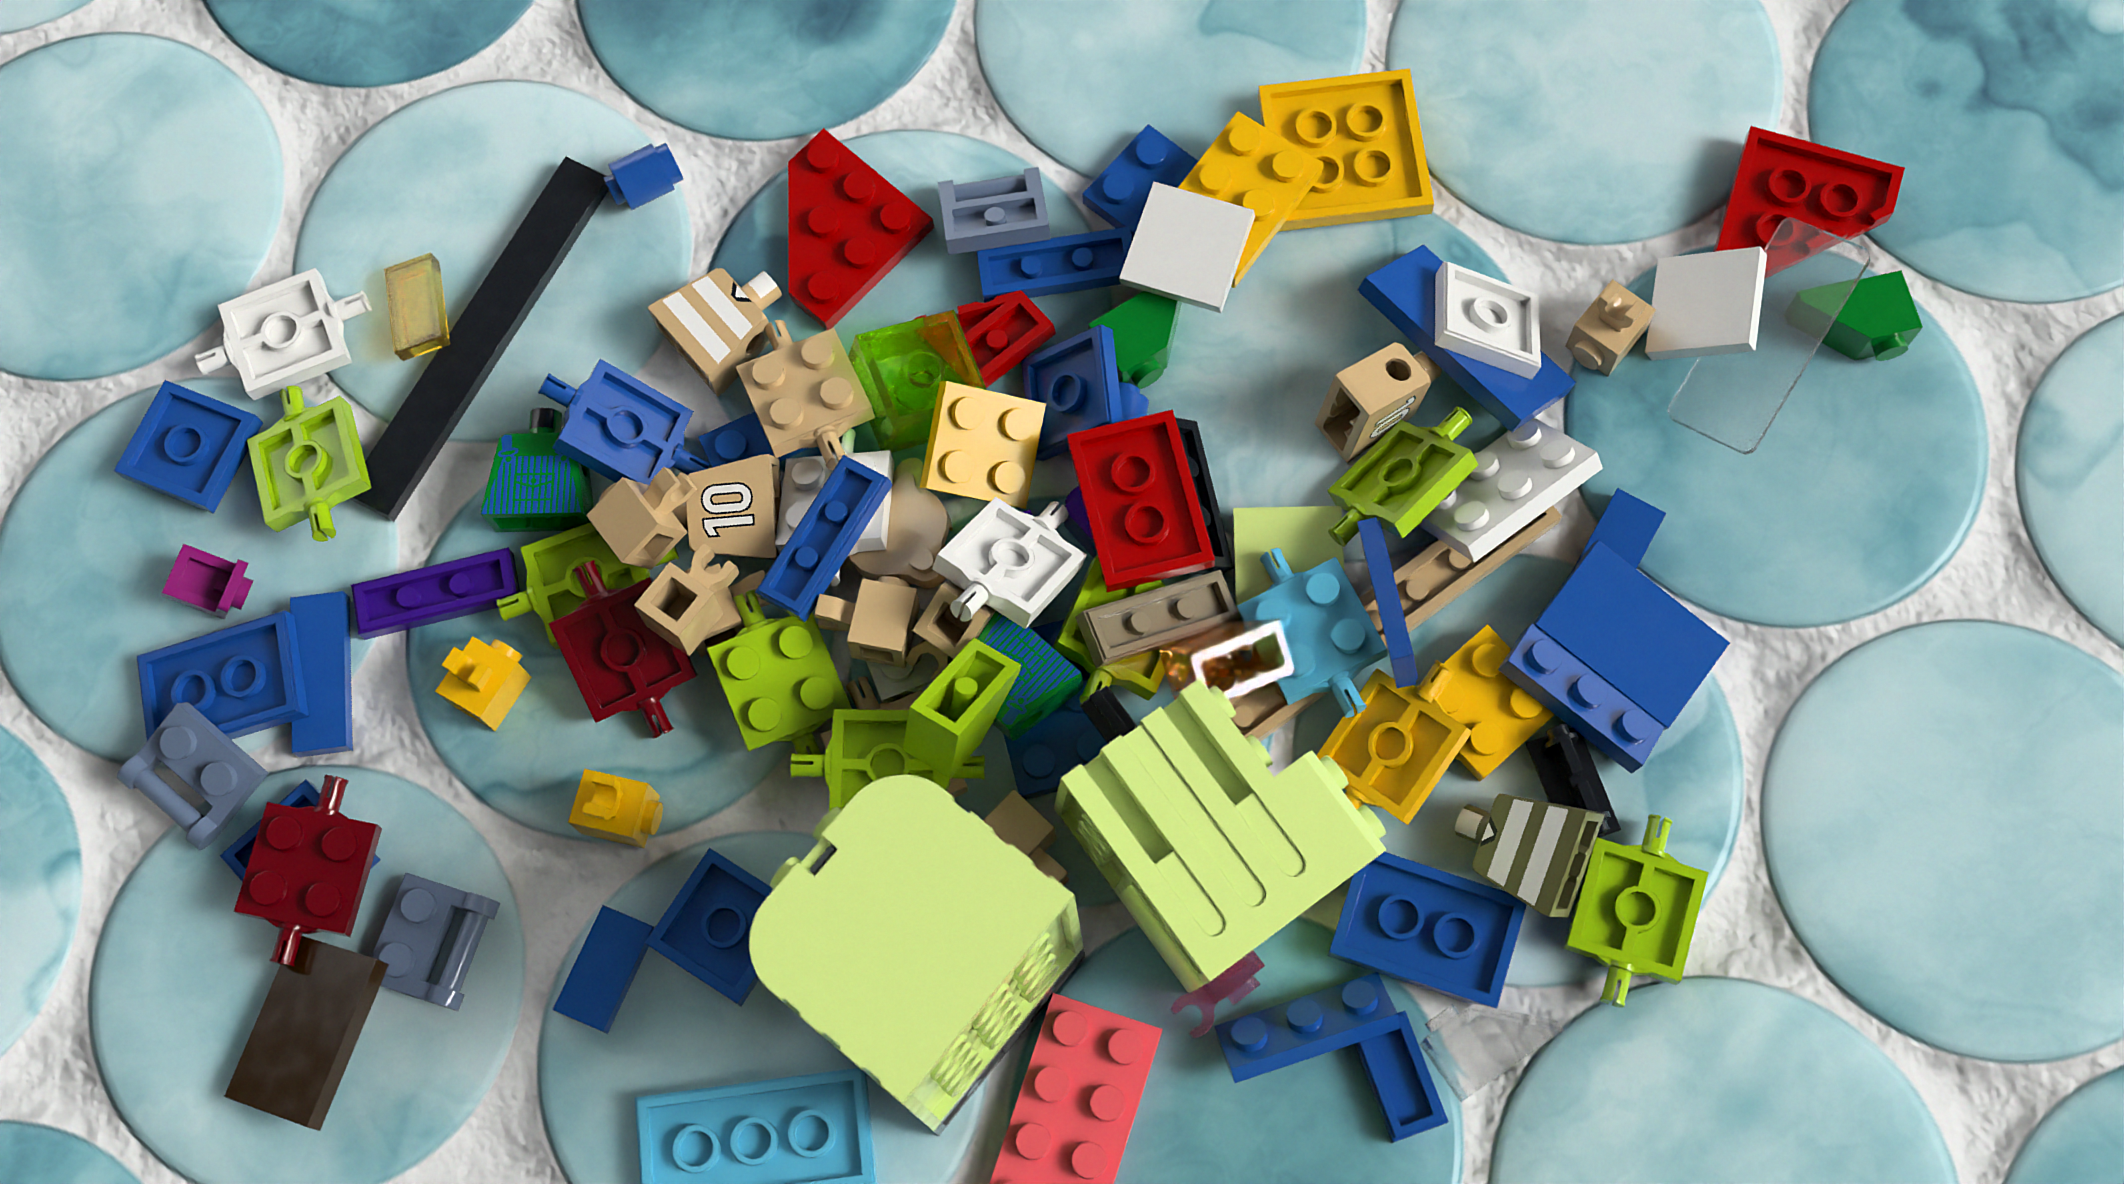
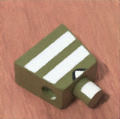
(1532, 849)

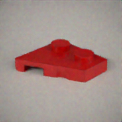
(1003, 332)

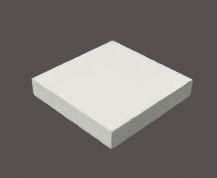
(1187, 247)
(1706, 304)
(1487, 320)

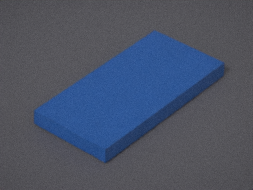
(1407, 299)

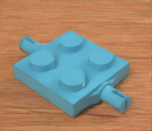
(1323, 629)

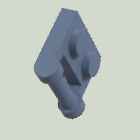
(994, 212)
(205, 762)
(417, 933)

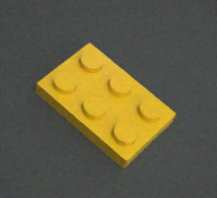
(1257, 172)

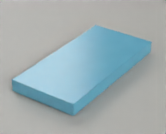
(760, 1132)

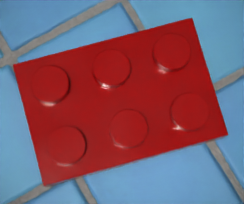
(1140, 501)

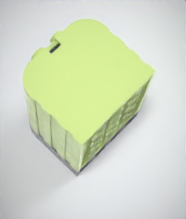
(915, 942)

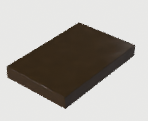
(307, 1033)

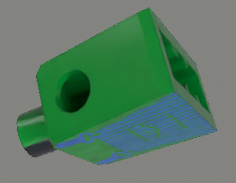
(534, 484)
(1043, 680)

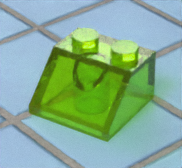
(903, 372)

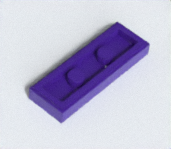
(434, 593)

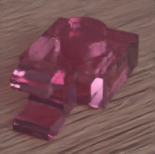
(1232, 983)

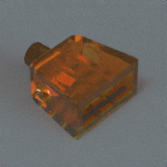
(1216, 658)

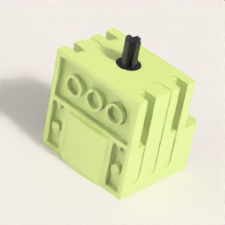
(1204, 834)

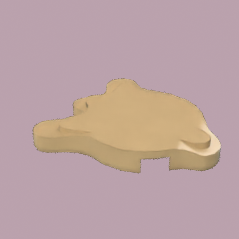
(915, 532)

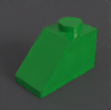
(1876, 319)
(1142, 336)

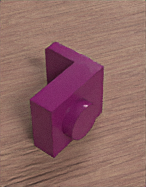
(207, 582)

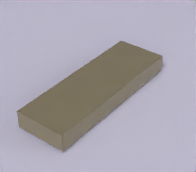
(1156, 618)

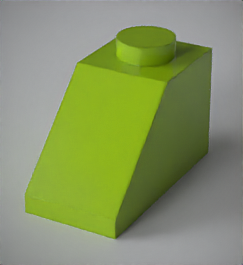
(959, 707)

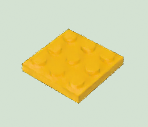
(1365, 137)

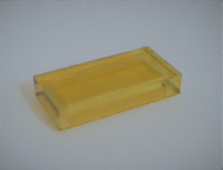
(416, 306)

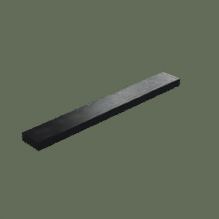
(480, 337)

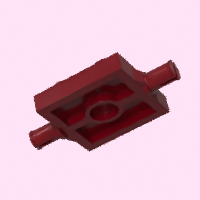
(616, 655)
(308, 870)

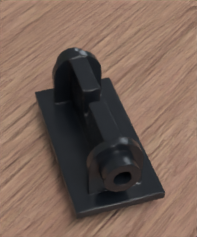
(1571, 775)

